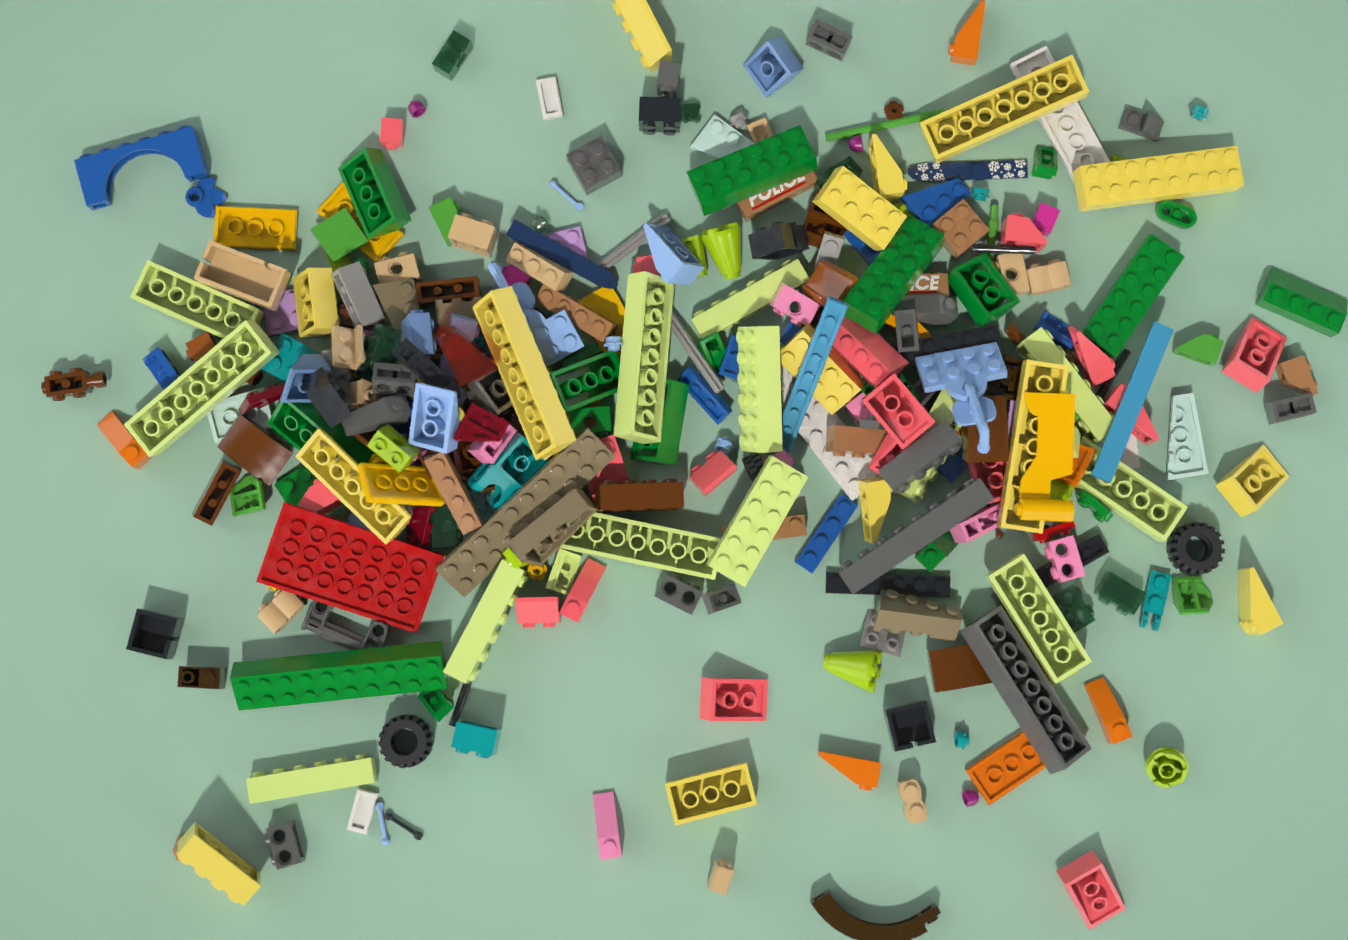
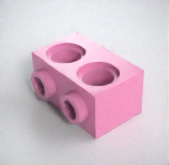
(1070, 557)

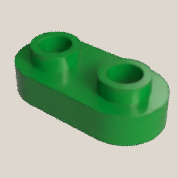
(1175, 214)
(1099, 511)

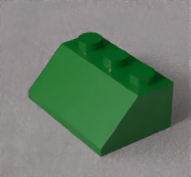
(982, 290)

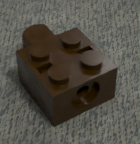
(1009, 385)

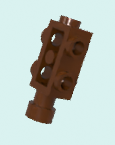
(70, 383)

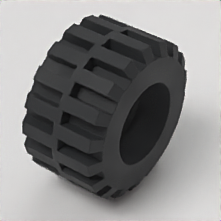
(1212, 545)
(388, 746)

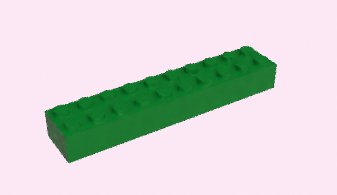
(339, 675)

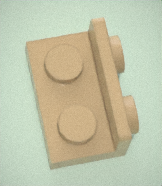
(348, 347)

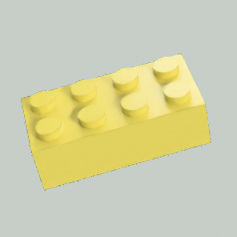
(859, 208)
(838, 379)
(710, 793)
(218, 864)

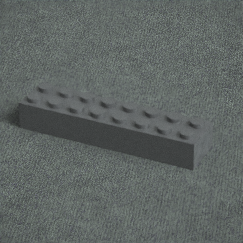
(916, 535)
(1026, 690)

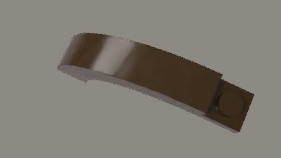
(864, 930)

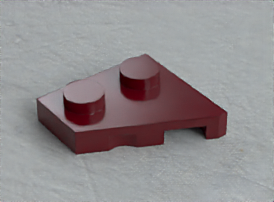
(254, 399)
(481, 426)
(419, 526)

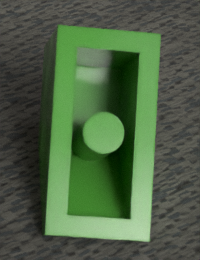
(444, 214)
(1201, 349)

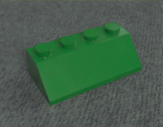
(374, 193)
(1303, 303)
(673, 416)

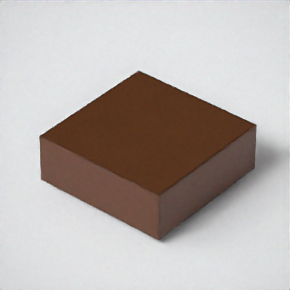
(1014, 334)

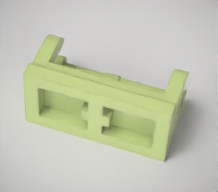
(563, 571)

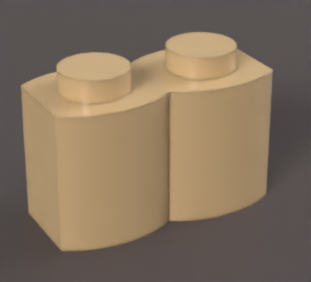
(1048, 278)
(280, 610)
(913, 807)
(721, 876)

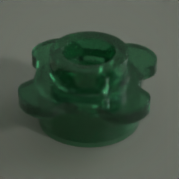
(695, 117)
(540, 224)

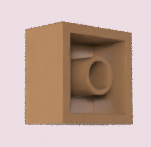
(961, 229)

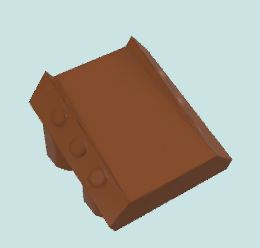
(829, 281)

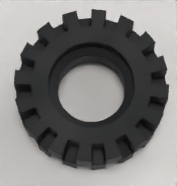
(753, 465)

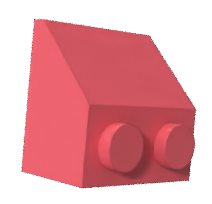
(1020, 231)
(712, 473)
(538, 610)

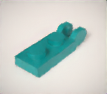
(1155, 599)

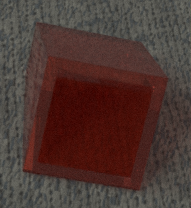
(463, 355)

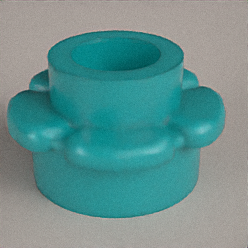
(1199, 112)
(980, 194)
(961, 739)

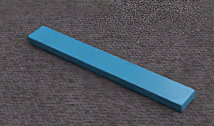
(811, 370)
(1131, 402)

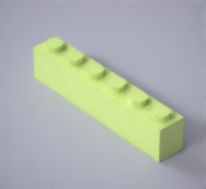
(748, 301)
(311, 779)

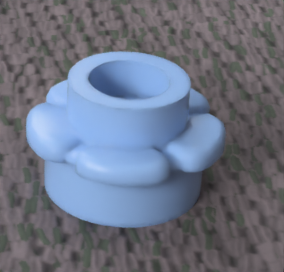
(613, 343)
(724, 444)

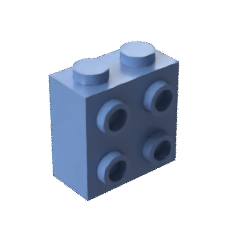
(417, 329)

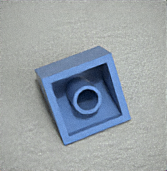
(773, 66)
(304, 366)

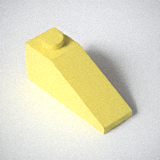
(874, 500)

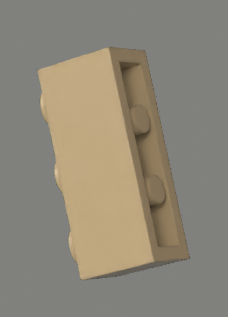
(539, 267)

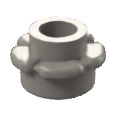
(738, 120)

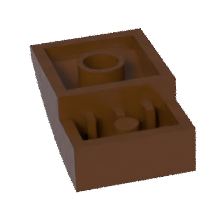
(818, 222)
(997, 436)
(255, 449)
(955, 668)

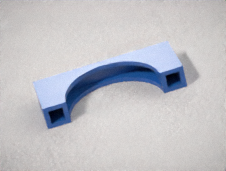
(98, 170)

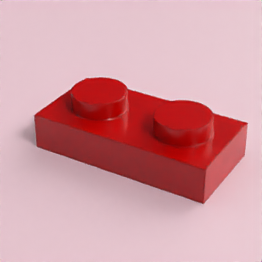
(1061, 529)

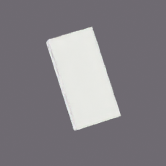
(549, 98)
(362, 811)

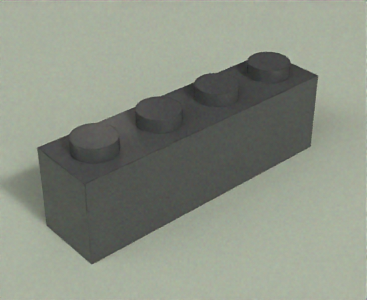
(920, 457)

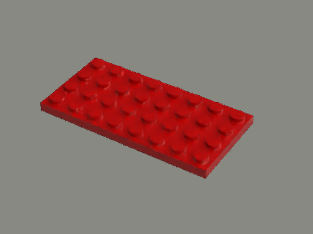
(349, 568)

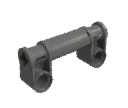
(319, 623)

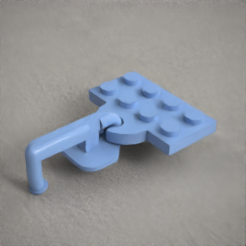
(553, 336)
(965, 378)

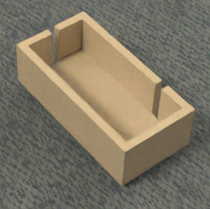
(242, 276)

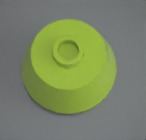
(1167, 767)

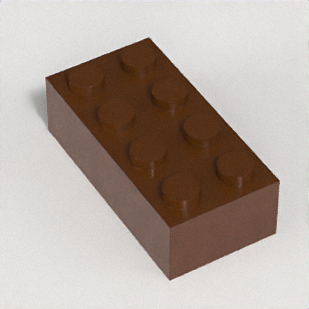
(639, 497)

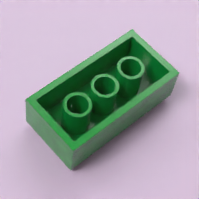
(587, 380)

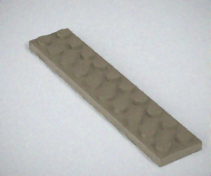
(485, 546)

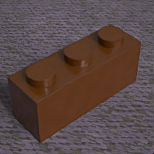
(447, 290)
(216, 492)

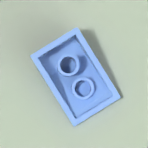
(671, 256)
(434, 418)

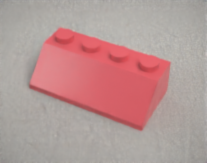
(867, 353)

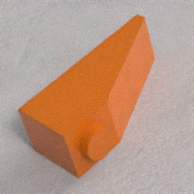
(966, 43)
(123, 441)
(1107, 711)
(859, 770)

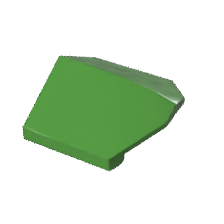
(247, 496)
(1191, 595)

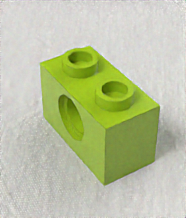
(393, 448)

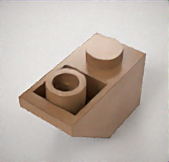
(1297, 376)

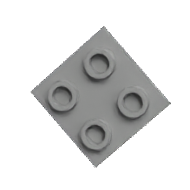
(881, 641)

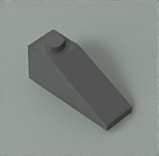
(931, 309)
(388, 410)

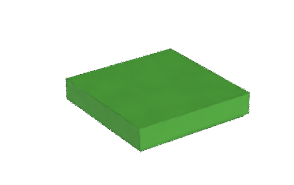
(339, 235)

